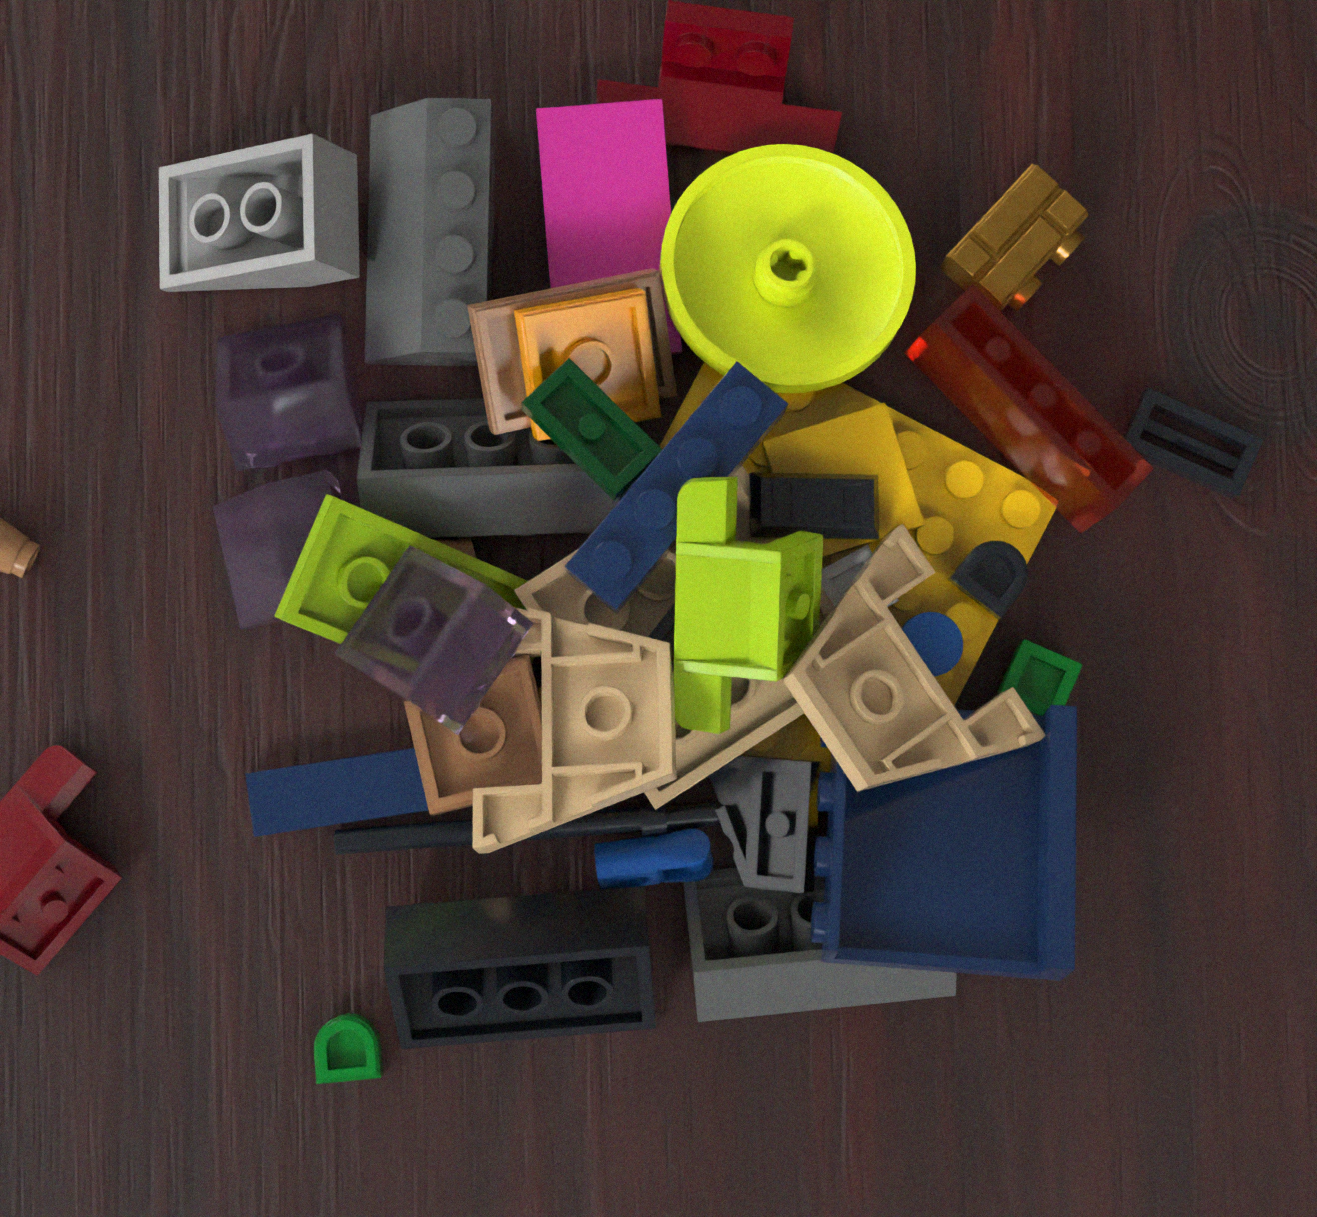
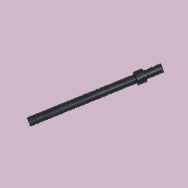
(460, 832)

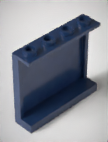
(955, 863)

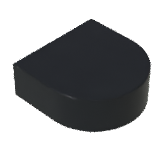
(992, 576)

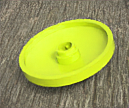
(787, 267)

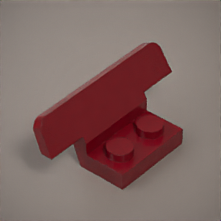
(727, 83)
(44, 874)

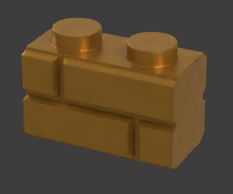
(1016, 239)

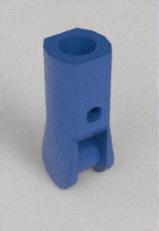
(653, 860)

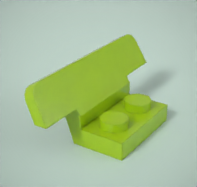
(737, 603)

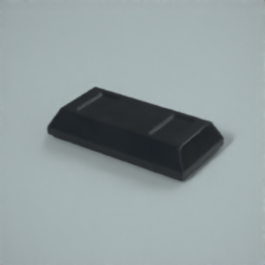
(814, 503)

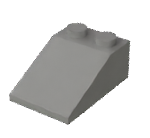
(260, 218)

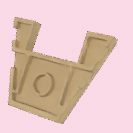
(878, 697)
(602, 729)

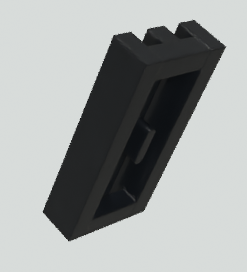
(1203, 422)

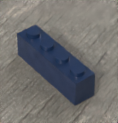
(644, 521)

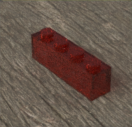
(1028, 410)

